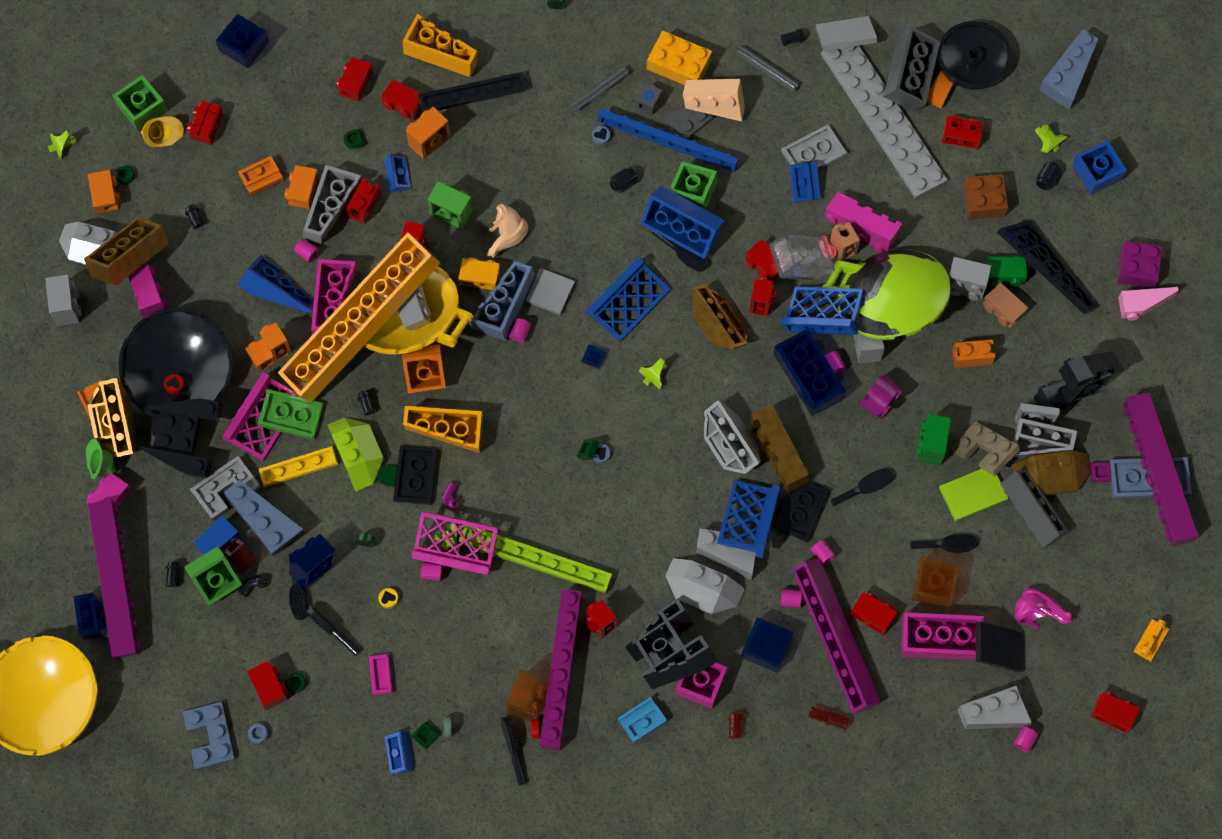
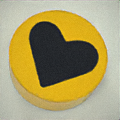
(388, 598)

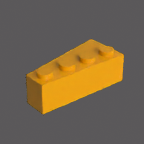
(438, 48)
(451, 426)

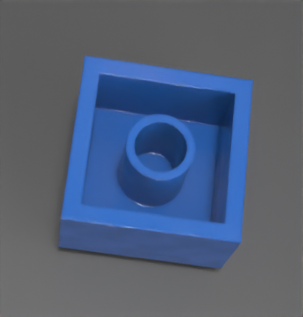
(1099, 167)

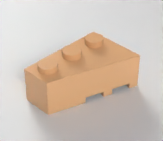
(715, 97)

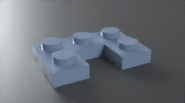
(220, 745)

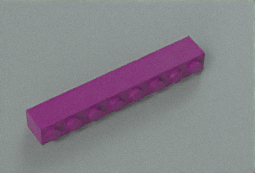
(1159, 469)
(113, 579)
(836, 636)
(560, 670)

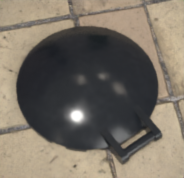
(178, 344)

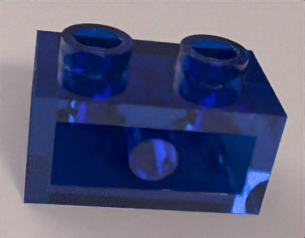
(88, 616)

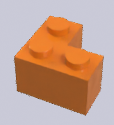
(270, 348)

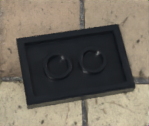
(415, 475)
(801, 511)
(999, 647)

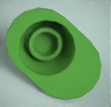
(99, 460)

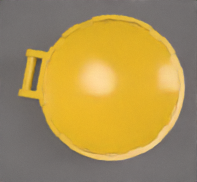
(442, 302)
(44, 695)

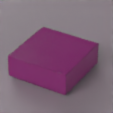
(1100, 472)

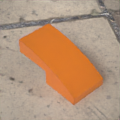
(939, 90)

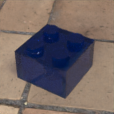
(242, 40)
(311, 561)
(767, 644)

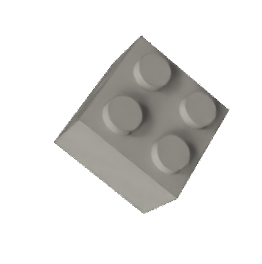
(968, 278)
(62, 300)

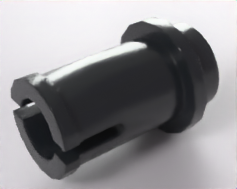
(792, 37)
(194, 216)
(366, 402)
(172, 574)

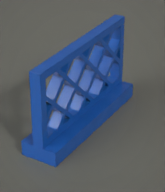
(616, 288)
(818, 323)
(763, 524)

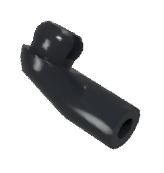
(251, 582)

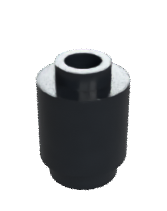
(1047, 175)
(623, 179)

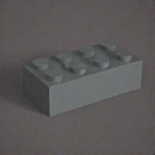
(911, 69)

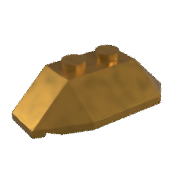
(717, 319)
(112, 418)
(1057, 471)

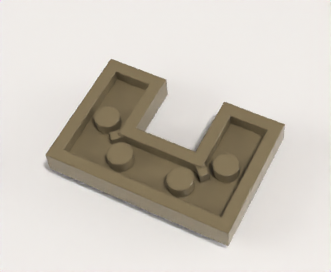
(1000, 448)

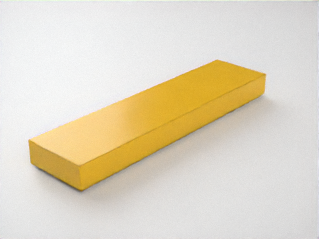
(298, 466)

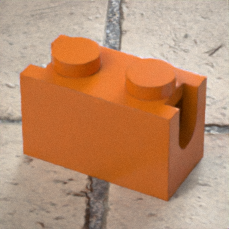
(302, 186)
(103, 191)
(973, 353)

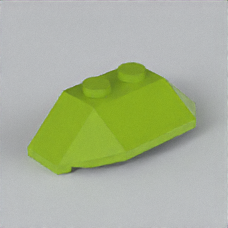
(358, 451)

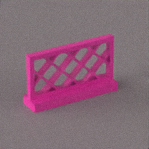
(245, 412)
(450, 559)

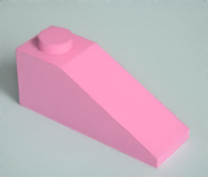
(1140, 302)

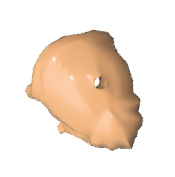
(511, 228)

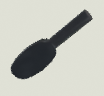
(688, 258)
(868, 484)
(954, 543)
(298, 599)
(317, 617)
(513, 749)

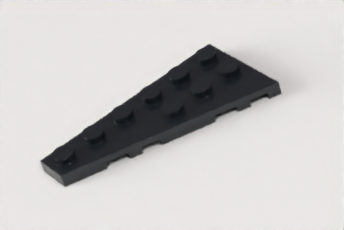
(1037, 251)

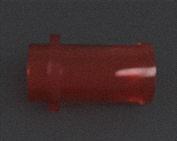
(735, 726)

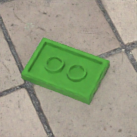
(290, 414)

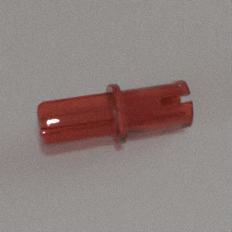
(829, 717)

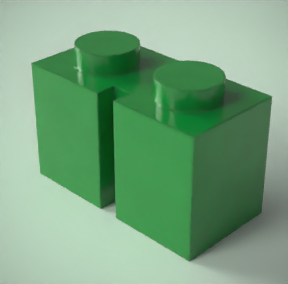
(1007, 270)

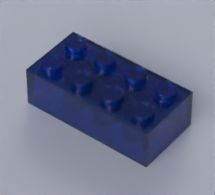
(809, 372)

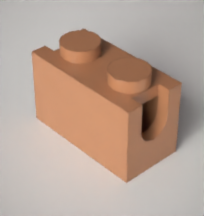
(845, 241)
(1004, 306)

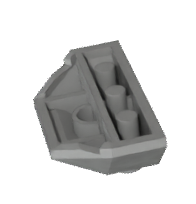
(82, 239)
(730, 439)
(703, 586)

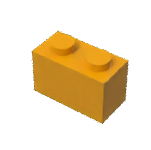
(479, 273)

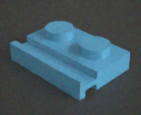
(642, 720)

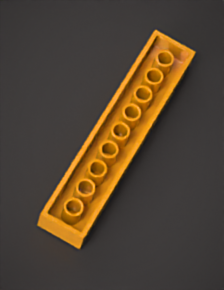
(359, 317)

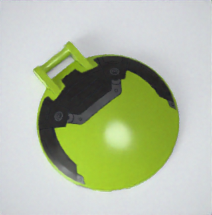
(901, 292)

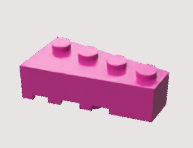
(868, 226)
(331, 289)

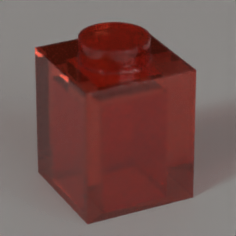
(239, 554)

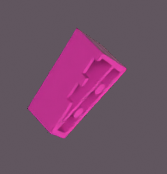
(147, 291)

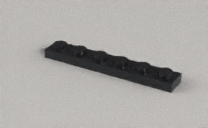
(472, 92)

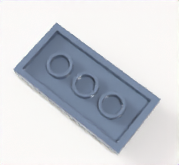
(1130, 481)

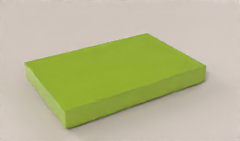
(972, 493)

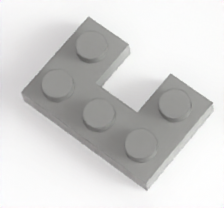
(208, 490)

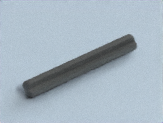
(767, 68)
(599, 90)

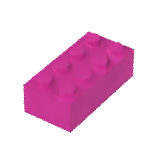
(939, 636)

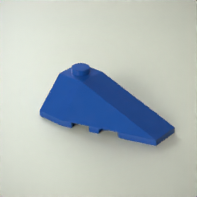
(266, 283)

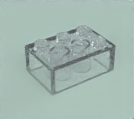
(802, 257)

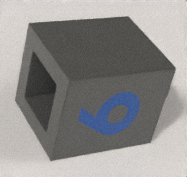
(649, 98)

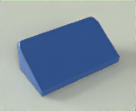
(397, 173)
(399, 752)

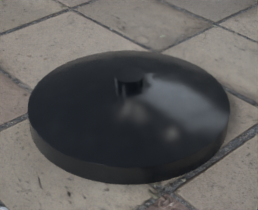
(974, 55)

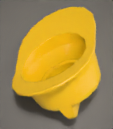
(162, 131)

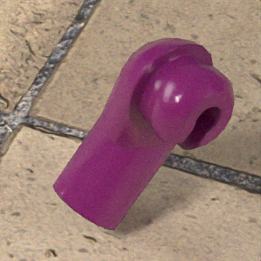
(448, 498)

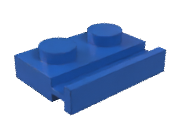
(804, 182)

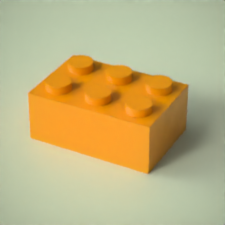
(678, 59)

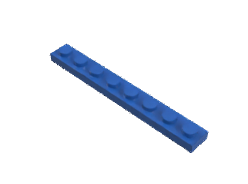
(668, 140)

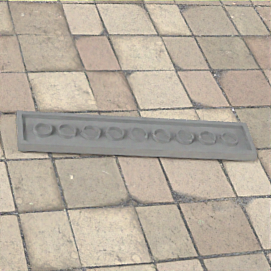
(885, 120)

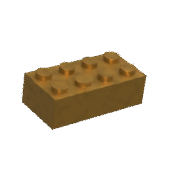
(126, 251)

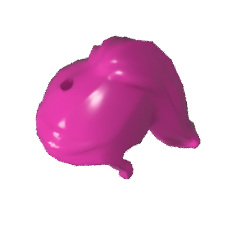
(1038, 604)

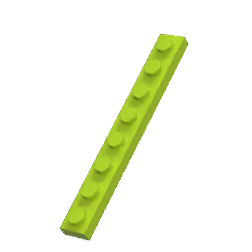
(541, 560)

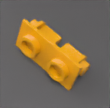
(1151, 639)

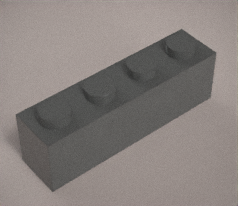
(1034, 507)

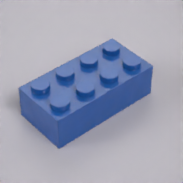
(682, 222)

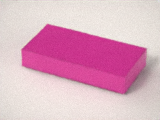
(380, 674)

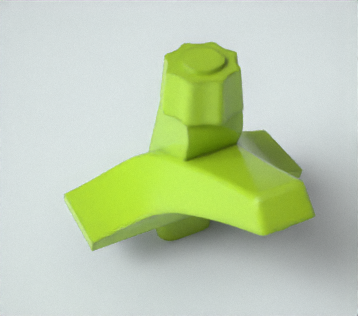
(1049, 140)
(61, 142)
(653, 373)
(445, 544)

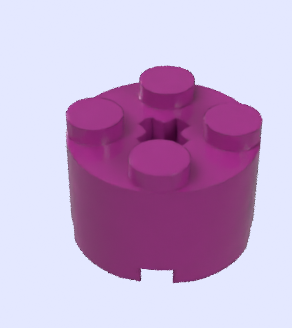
(879, 397)

